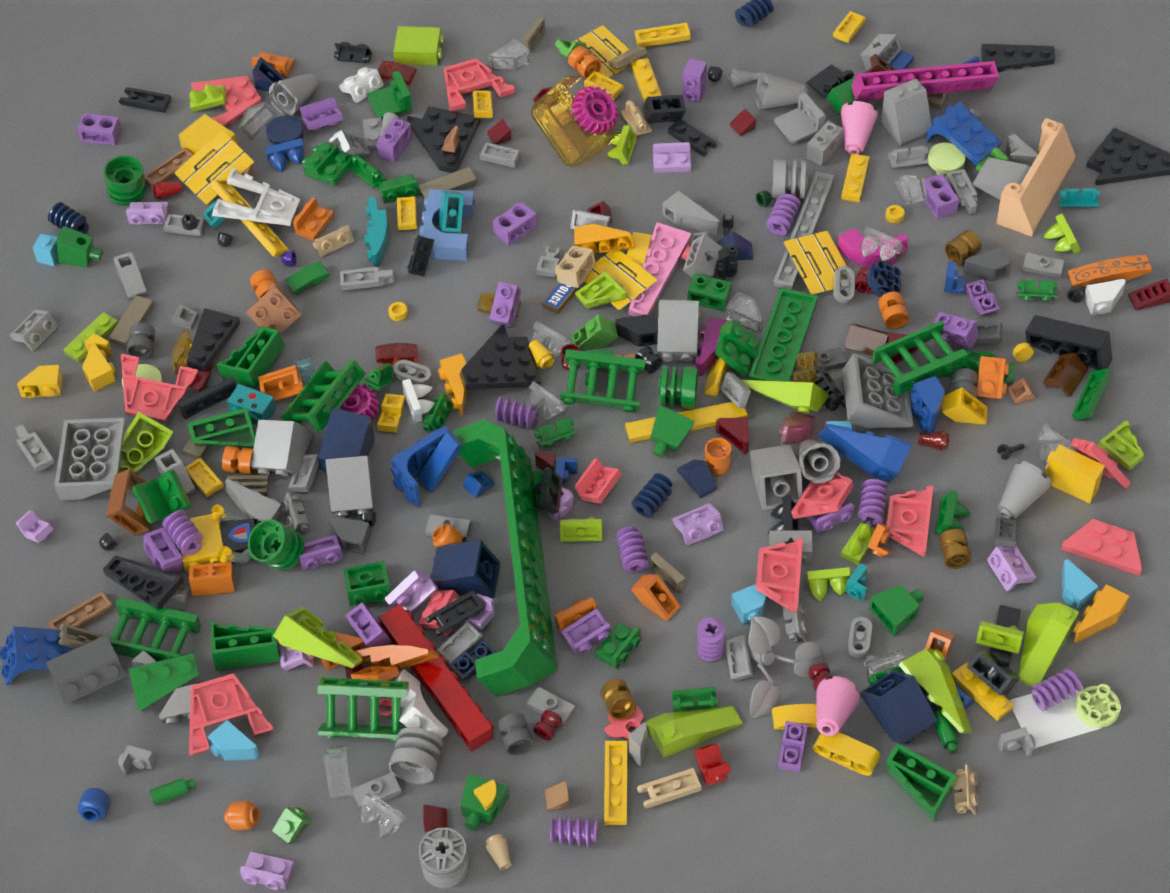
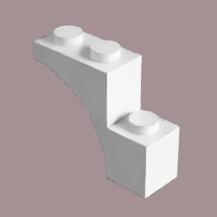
(415, 711)

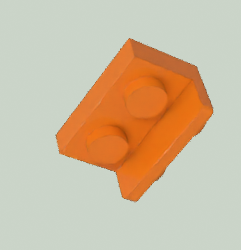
(281, 64)
(312, 220)
(991, 377)
(376, 673)

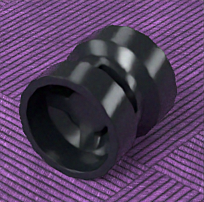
(652, 361)

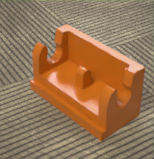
(282, 383)
(211, 579)

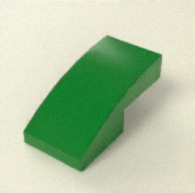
(311, 274)

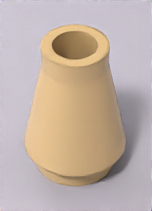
(498, 849)

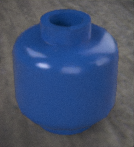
(93, 804)

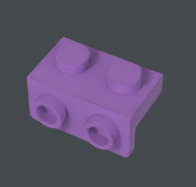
(321, 114)
(827, 521)
(320, 552)
(586, 631)

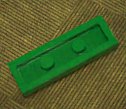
(1091, 394)

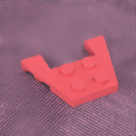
(469, 77)
(239, 97)
(149, 396)
(217, 702)

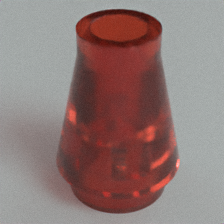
(935, 440)

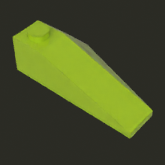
(797, 395)
(685, 729)

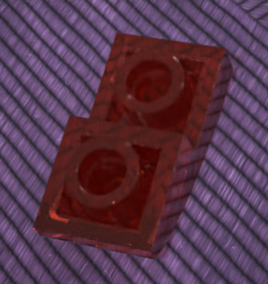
(388, 67)
(392, 352)

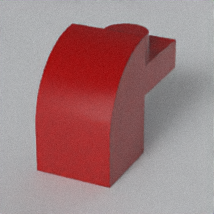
(711, 764)

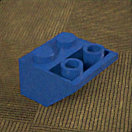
(927, 403)

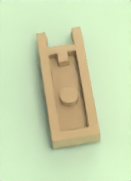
(670, 787)

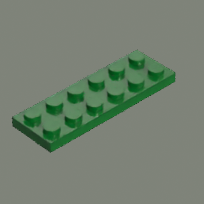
(783, 336)

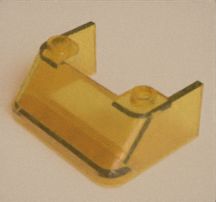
(560, 128)

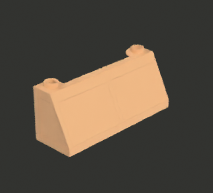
(1026, 203)

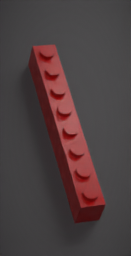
(439, 680)

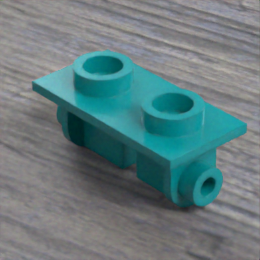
(1074, 198)

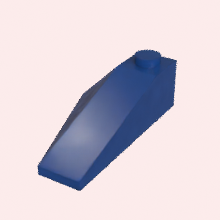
(873, 454)

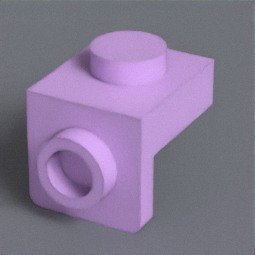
(566, 504)
(33, 527)
(483, 618)

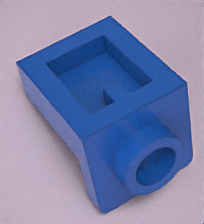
(954, 282)
(566, 466)

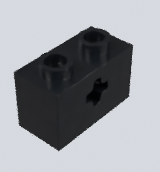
(664, 108)
(993, 672)

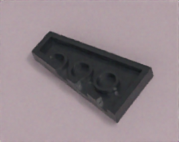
(1017, 55)
(210, 337)
(144, 581)

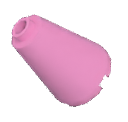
(857, 124)
(835, 703)

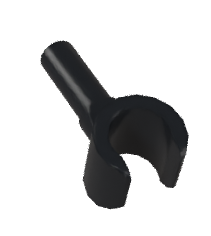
(727, 224)
(1007, 450)

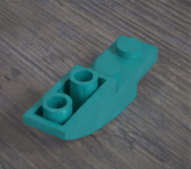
(377, 232)

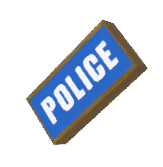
(558, 297)

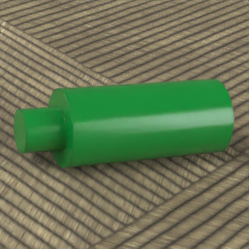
(946, 732)
(171, 790)

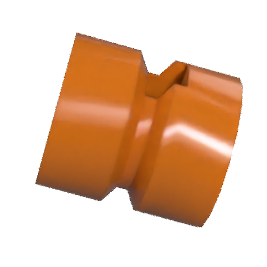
(584, 61)
(261, 281)
(893, 310)
(718, 456)
(237, 459)

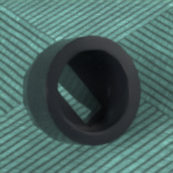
(714, 73)
(193, 222)
(224, 239)
(1078, 298)
(368, 517)
(107, 542)

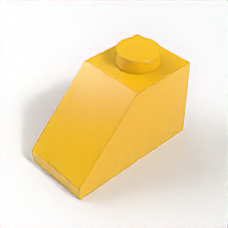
(964, 407)

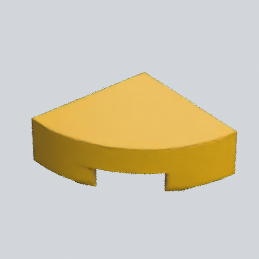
(486, 794)

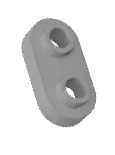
(844, 286)
(415, 372)
(860, 639)

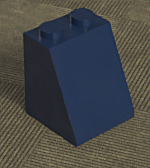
(346, 436)
(466, 568)
(899, 706)

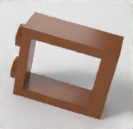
(118, 512)

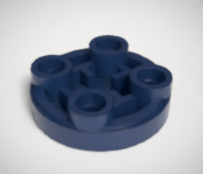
(284, 129)
(883, 278)

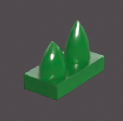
(948, 508)

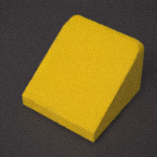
(100, 342)

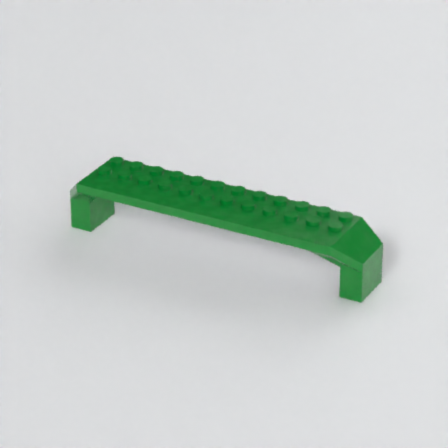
(531, 650)

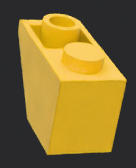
(97, 370)
(42, 382)

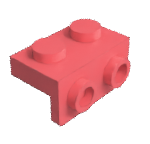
(597, 482)
(438, 600)

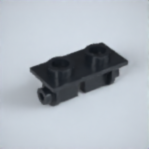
(360, 52)
(728, 257)
(420, 258)

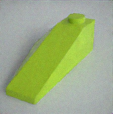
(142, 442)
(305, 633)
(1044, 638)
(935, 677)

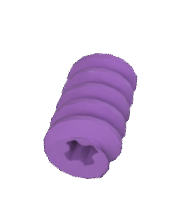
(783, 214)
(516, 414)
(872, 502)
(183, 532)
(632, 550)
(710, 639)
(1055, 688)
(574, 831)

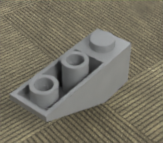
(688, 214)
(252, 503)

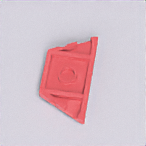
(1099, 455)
(823, 497)
(910, 519)
(1105, 545)
(780, 573)

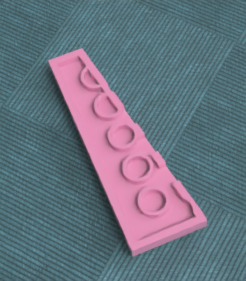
(661, 260)

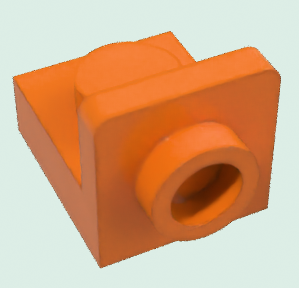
(880, 537)

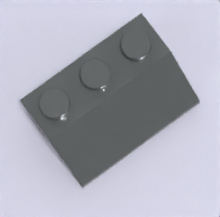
(85, 669)

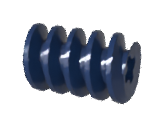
(753, 12)
(62, 215)
(652, 495)

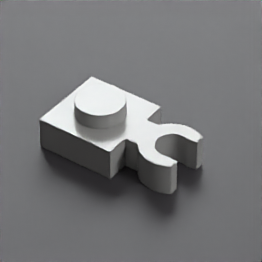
(548, 263)

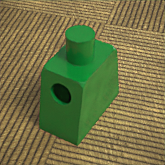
(76, 248)
(669, 430)
(896, 608)
(472, 807)

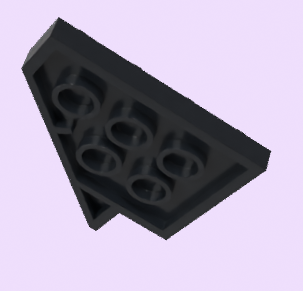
(435, 127)
(1127, 159)
(501, 364)

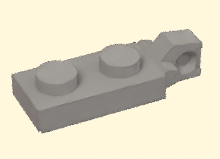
(963, 187)
(365, 278)
(33, 449)

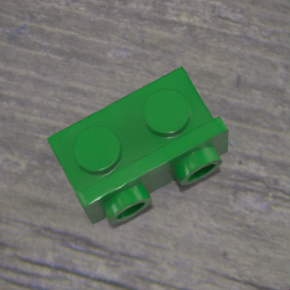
(399, 187)
(618, 645)

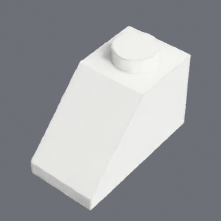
(1103, 296)

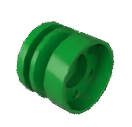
(124, 180)
(678, 387)
(276, 545)

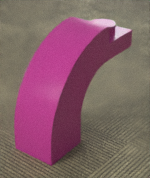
(851, 247)

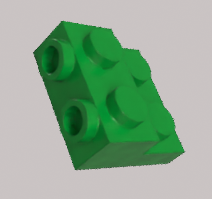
(327, 163)
(737, 346)
(367, 583)

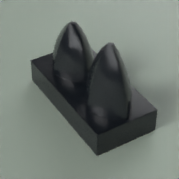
(550, 492)
(783, 511)

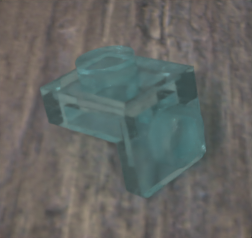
(306, 368)

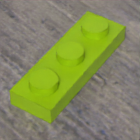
(102, 325)

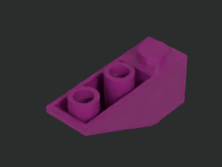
(709, 344)

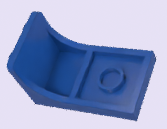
(964, 132)
(410, 463)
(29, 650)

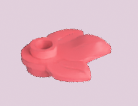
(621, 728)

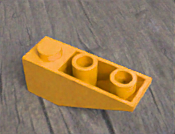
(602, 238)
(450, 373)
(1103, 613)

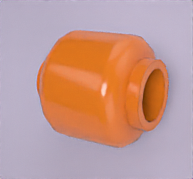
(446, 535)
(242, 815)

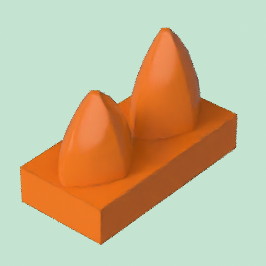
(580, 608)

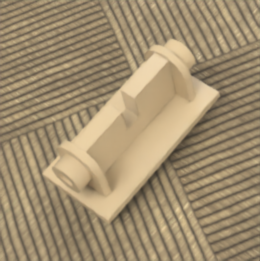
(635, 118)
(333, 241)
(968, 797)

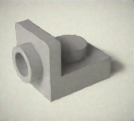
(1015, 739)
(138, 757)

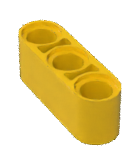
(848, 752)

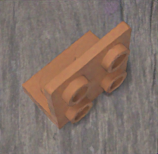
(274, 310)

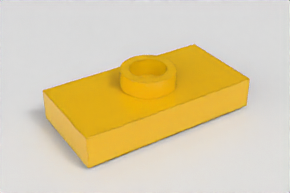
(849, 27)
(611, 86)
(482, 104)
(406, 213)
(204, 477)

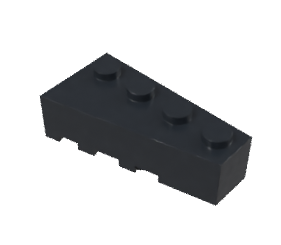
(1062, 338)

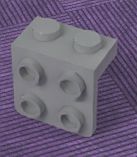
(802, 121)

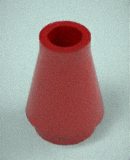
(165, 189)

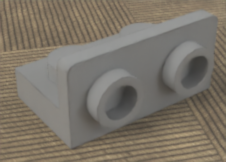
(350, 143)
(35, 329)

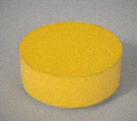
(894, 214)
(398, 311)
(1023, 352)

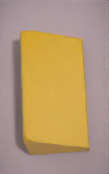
(715, 377)

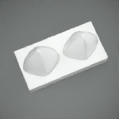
(412, 394)

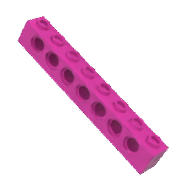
(934, 79)

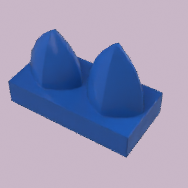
(277, 153)

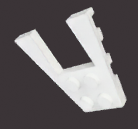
(272, 207)

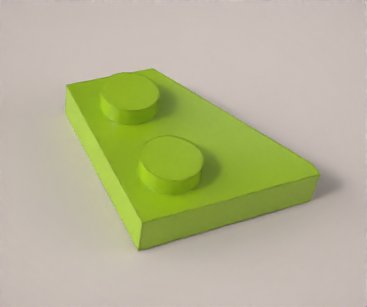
(600, 291)
(1122, 446)

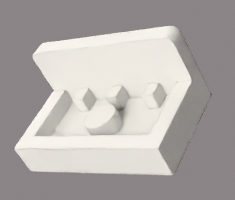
(362, 83)

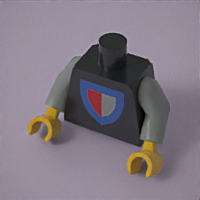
(235, 535)

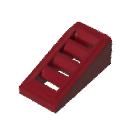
(1162, 289)

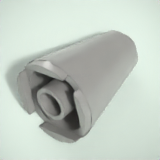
(777, 91)
(293, 92)
(818, 461)
(1022, 489)

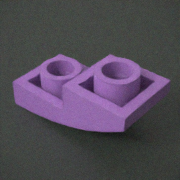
(981, 298)
(792, 746)

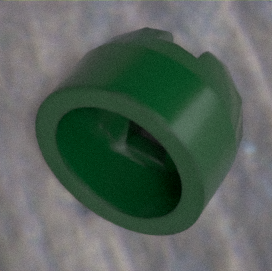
(763, 198)

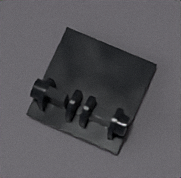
(829, 79)
(828, 385)

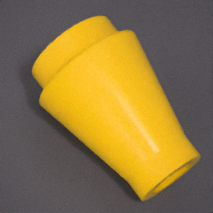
(541, 354)

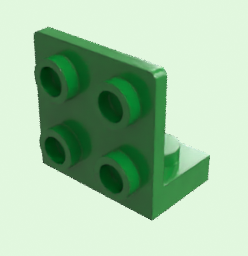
(392, 99)
(161, 496)

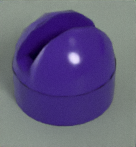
(289, 258)

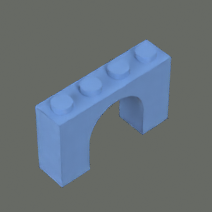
(446, 245)

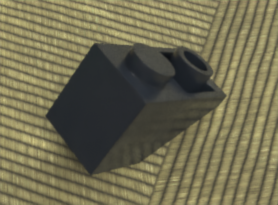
(638, 329)

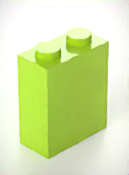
(418, 45)

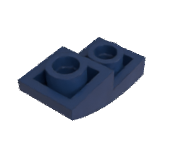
(465, 663)

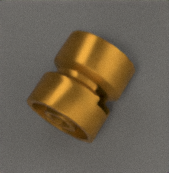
(962, 247)
(955, 548)
(618, 699)

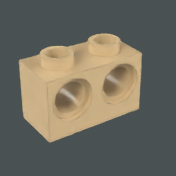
(575, 266)

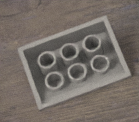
(871, 396)
(88, 457)

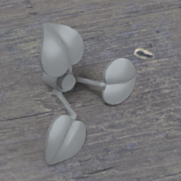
(762, 636)

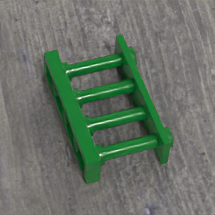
(614, 365)
(936, 367)
(323, 392)
(148, 614)
(359, 687)

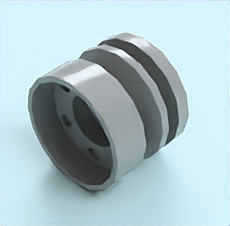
(789, 179)
(415, 755)
(447, 868)

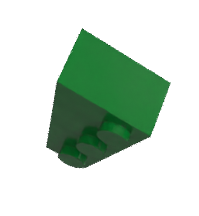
(253, 358)
(224, 430)
(242, 646)
(161, 677)
(921, 779)

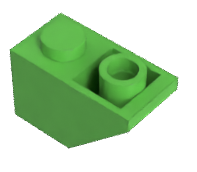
(595, 334)

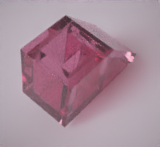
(796, 428)

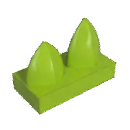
(207, 98)
(625, 145)
(1061, 229)
(581, 529)
(857, 545)
(818, 581)
(1000, 637)

